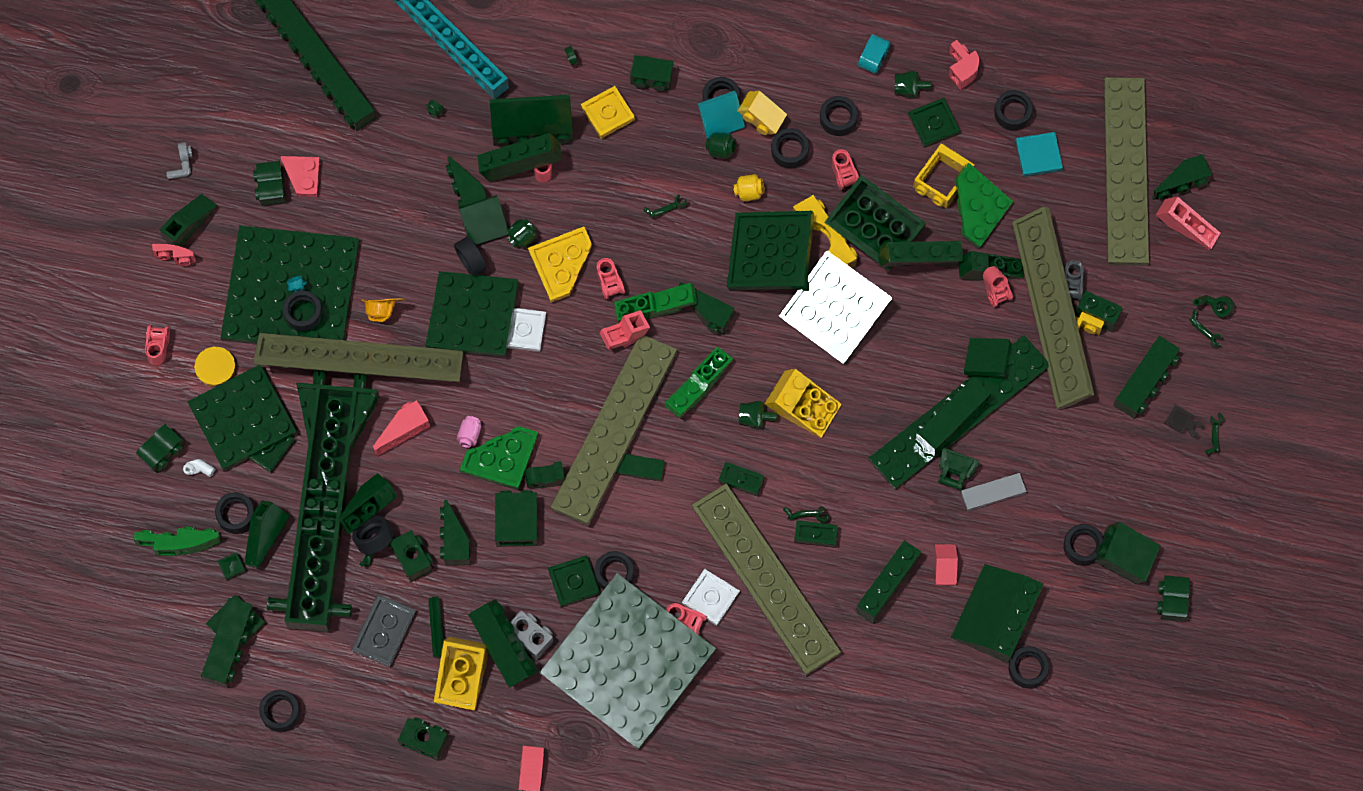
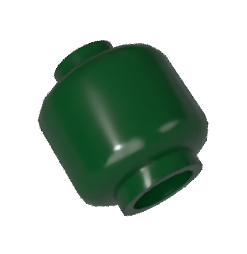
(721, 145)
(522, 233)

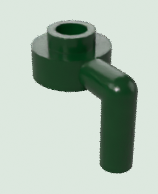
(1217, 304)

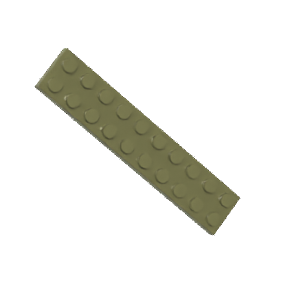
(1126, 171)
(1053, 308)
(358, 357)
(614, 430)
(766, 579)

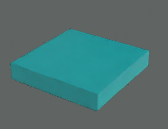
(721, 114)
(1039, 154)

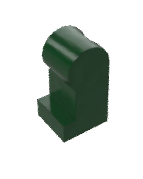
(545, 476)

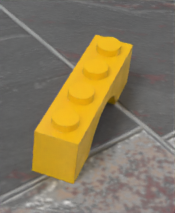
(838, 243)

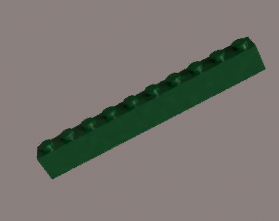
(319, 61)

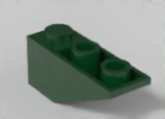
(1189, 174)
(464, 184)
(187, 221)
(977, 262)
(367, 502)
(264, 528)
(456, 543)

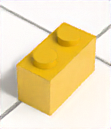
(762, 113)

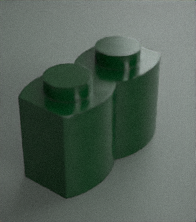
(270, 183)
(160, 448)
(1174, 598)

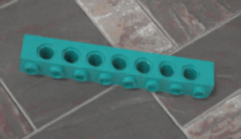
(456, 45)

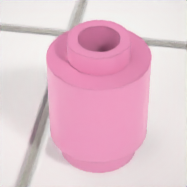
(469, 432)

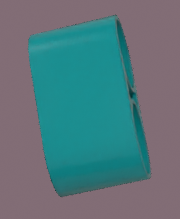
(874, 53)

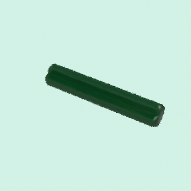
(436, 626)

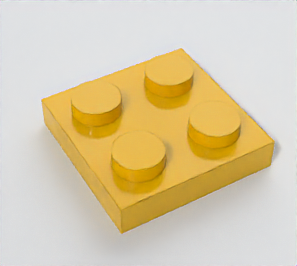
(607, 112)

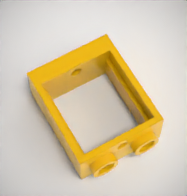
(951, 159)

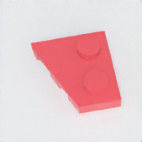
(303, 174)

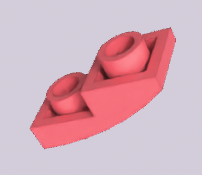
(181, 255)
(531, 768)

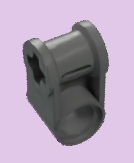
(1075, 282)

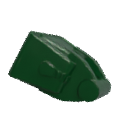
(956, 465)

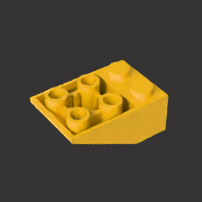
(803, 402)

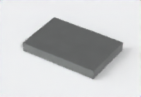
(384, 630)

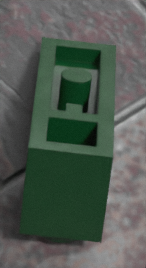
(712, 312)

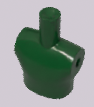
(909, 84)
(754, 414)

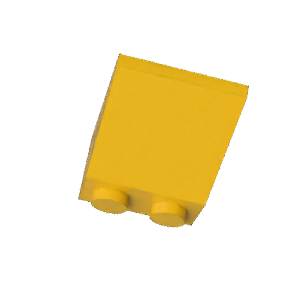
(461, 673)

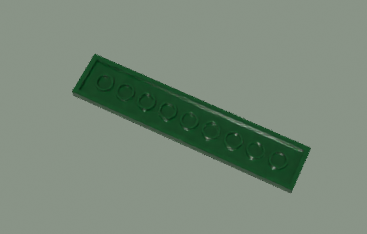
(906, 457)

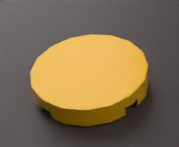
(215, 366)

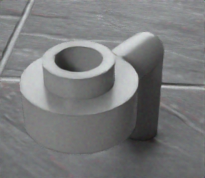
(185, 153)

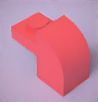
(967, 65)
(626, 332)

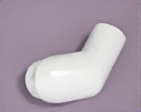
(198, 466)

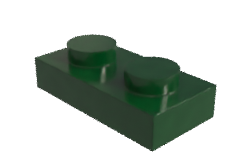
(741, 478)
(816, 533)

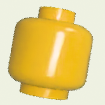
(749, 187)

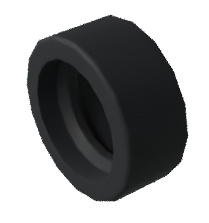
(720, 82)
(1017, 96)
(838, 101)
(790, 133)
(470, 256)
(297, 297)
(228, 499)
(1078, 529)
(378, 541)
(613, 556)
(1028, 651)
(268, 699)

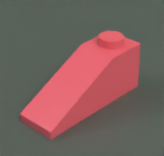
(1186, 221)
(406, 423)

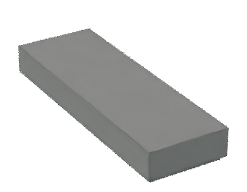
(993, 492)

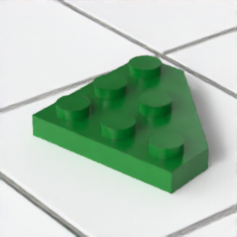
(979, 204)
(502, 458)

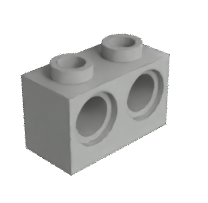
(531, 633)

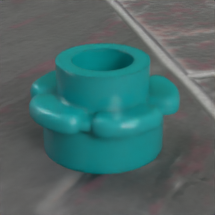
(296, 284)

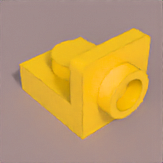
(1089, 323)

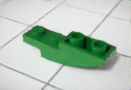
(657, 303)
(699, 383)
(185, 542)

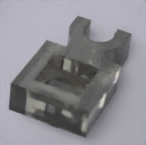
(1181, 420)

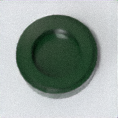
(571, 56)

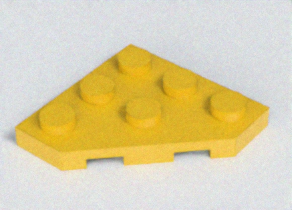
(561, 261)

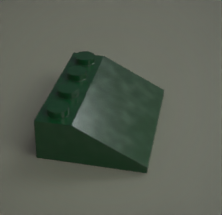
(530, 117)
(873, 218)
(997, 612)

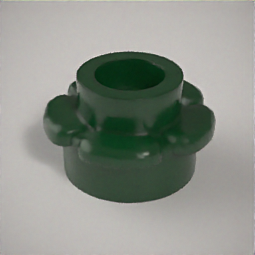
(434, 108)

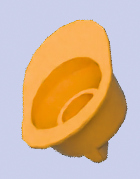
(380, 309)

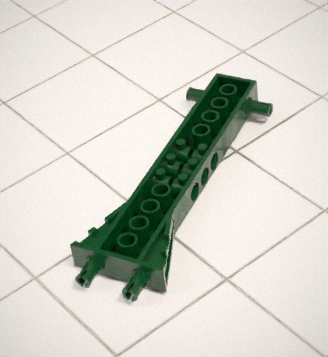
(333, 425)

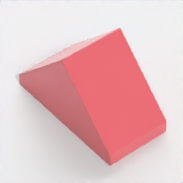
(945, 565)

